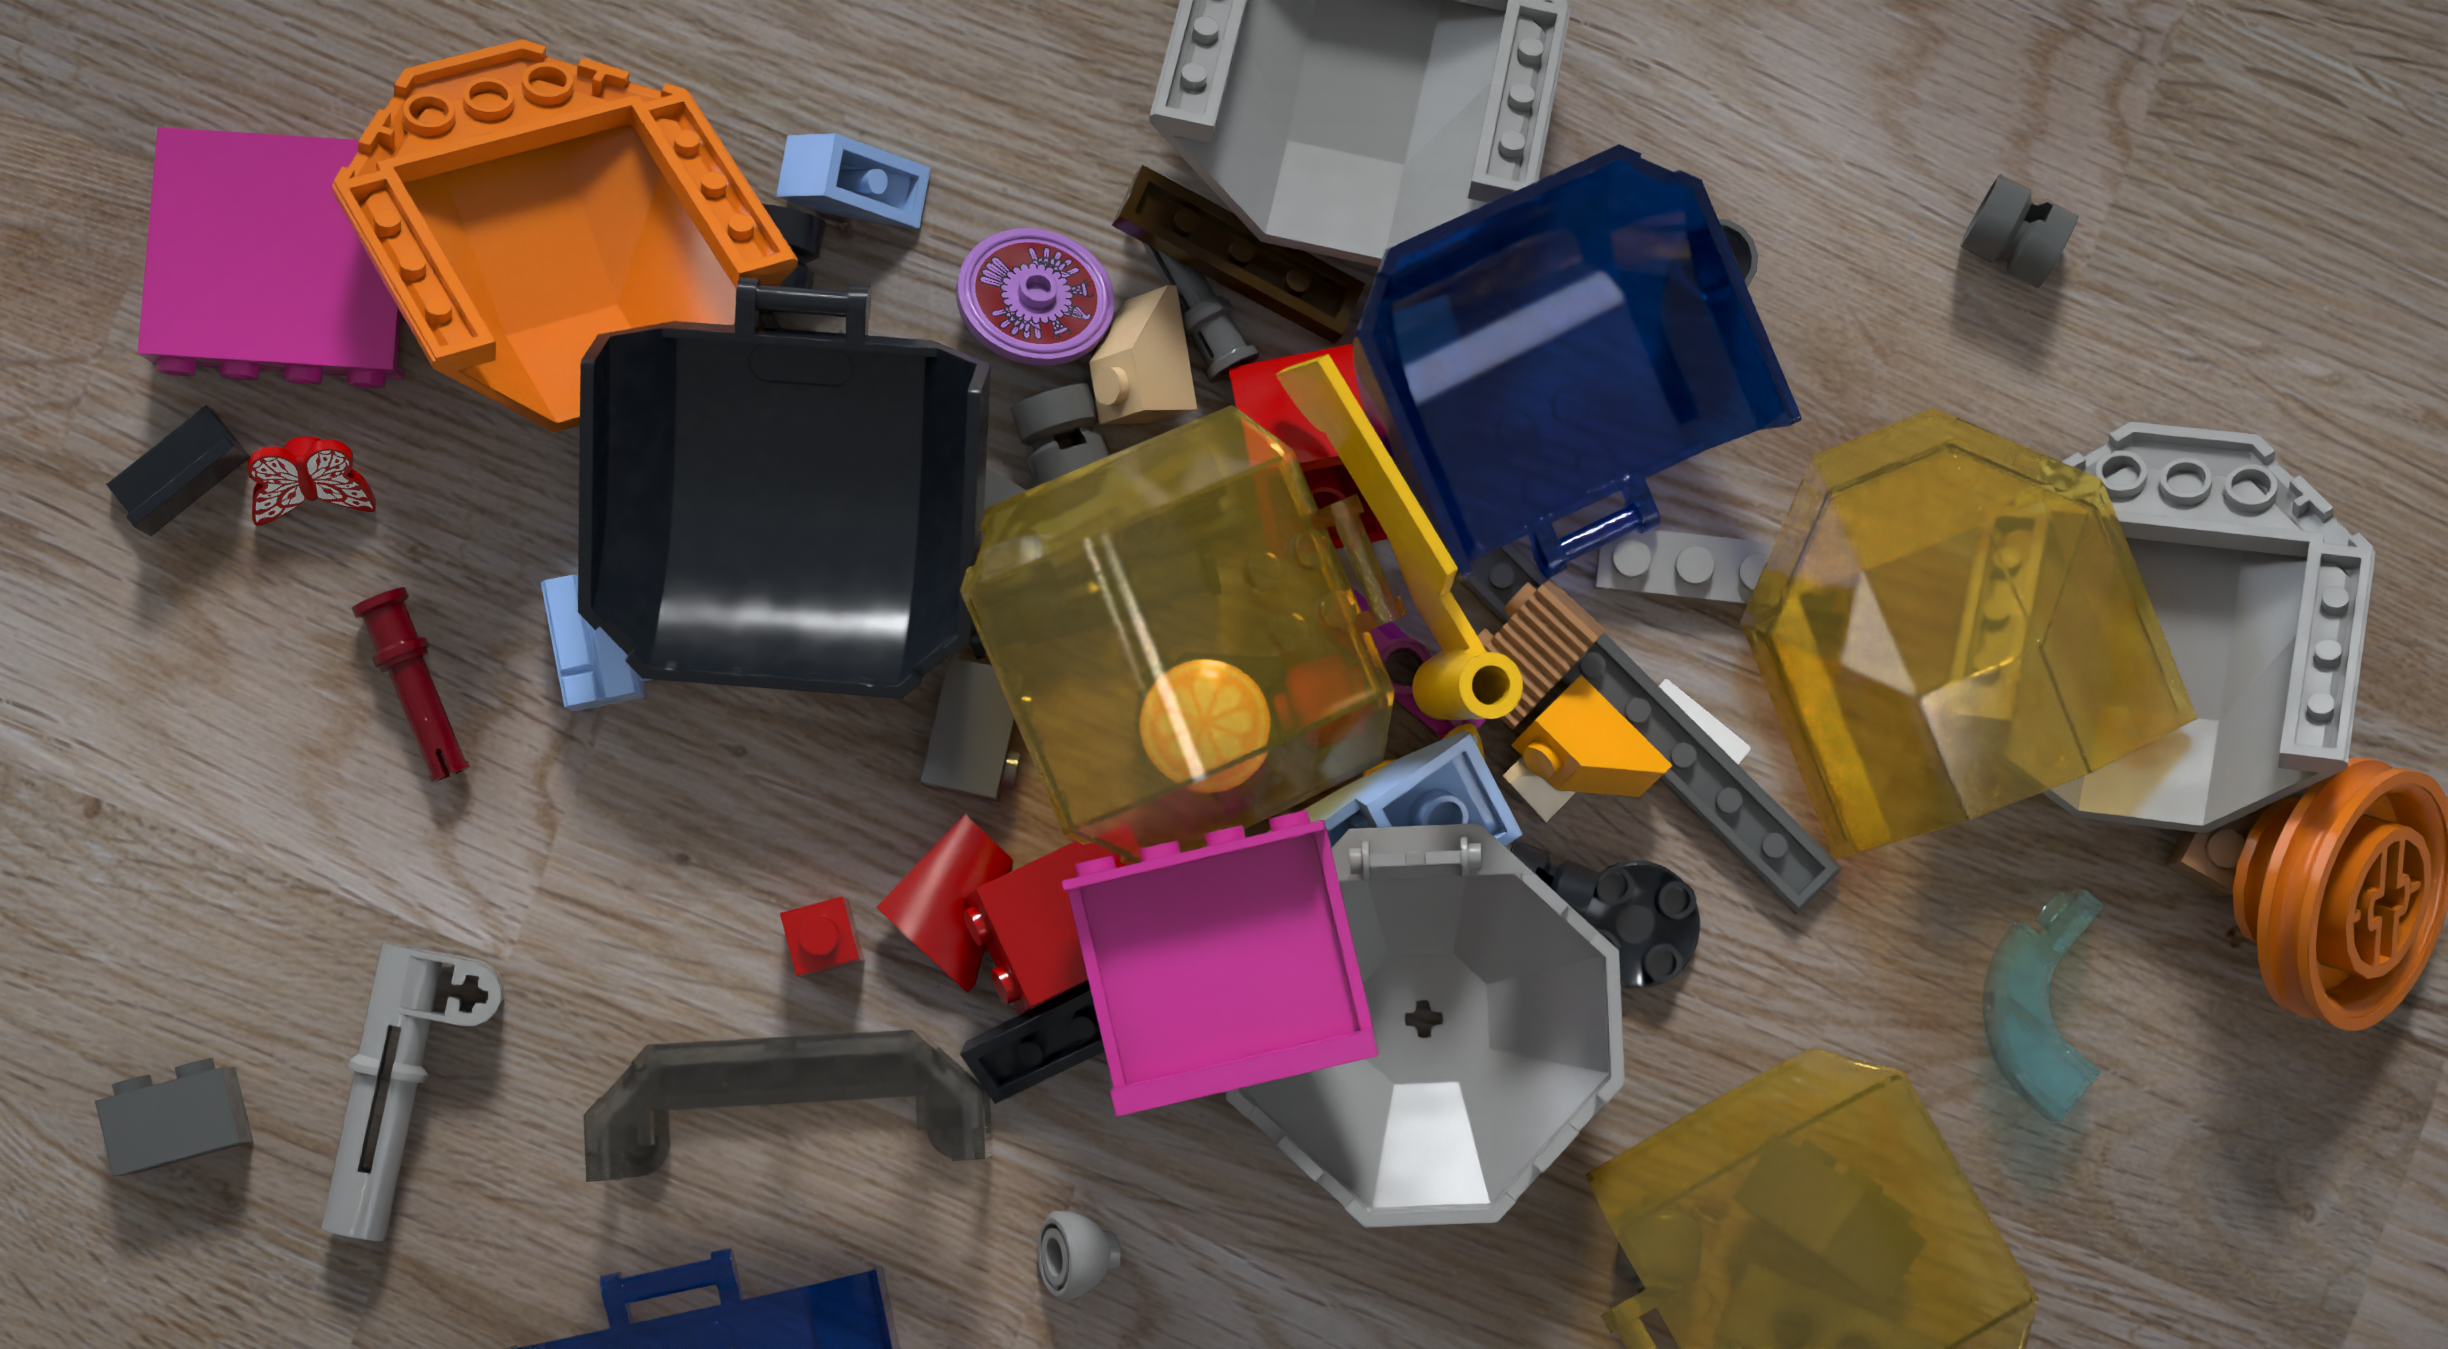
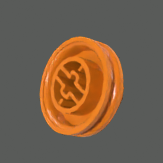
(2346, 892)

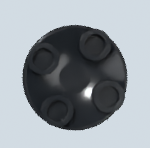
(1647, 918)

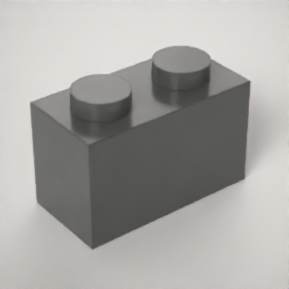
(972, 734)
(174, 1119)

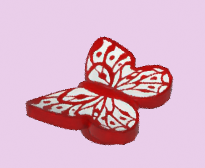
(304, 471)

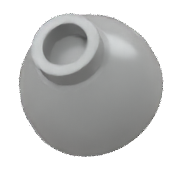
(1075, 1254)

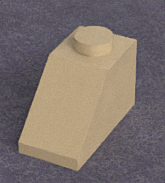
(1144, 362)

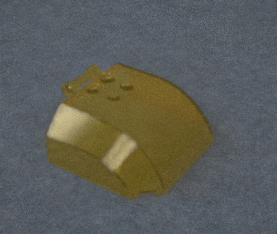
(1184, 636)
(1811, 1221)

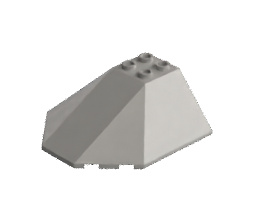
(1359, 115)
(2259, 614)

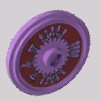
(1035, 297)

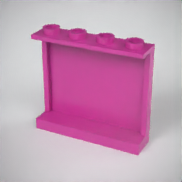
(260, 263)
(1221, 964)

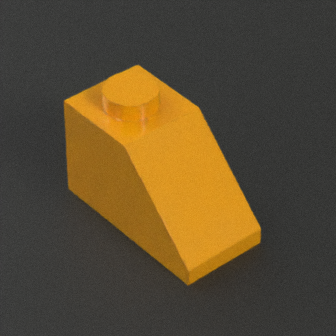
(1589, 746)

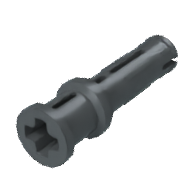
(1205, 317)

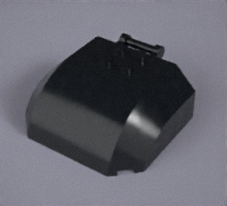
(781, 497)

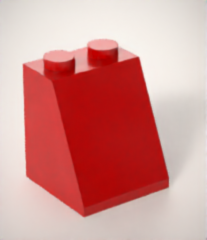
(1266, 402)
(1032, 927)

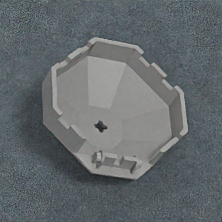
(1508, 1078)

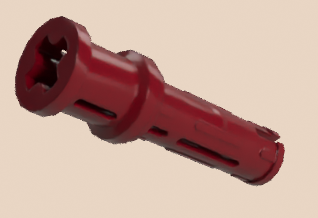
(401, 655)

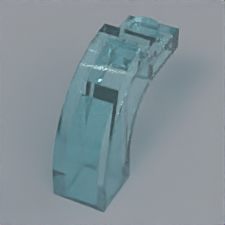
(2018, 1013)

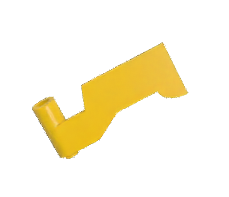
(1463, 677)

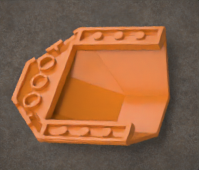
(548, 207)

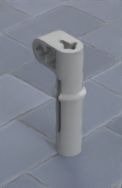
(402, 997)

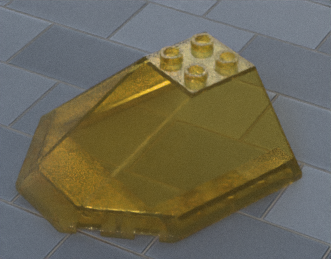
(1953, 631)

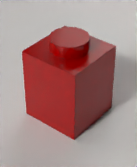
(822, 937)

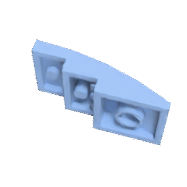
(1427, 787)

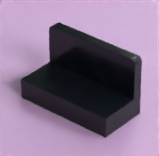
(177, 471)

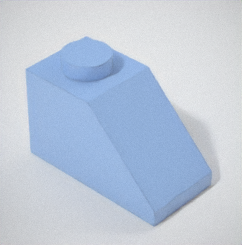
(852, 180)

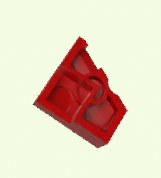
(932, 902)

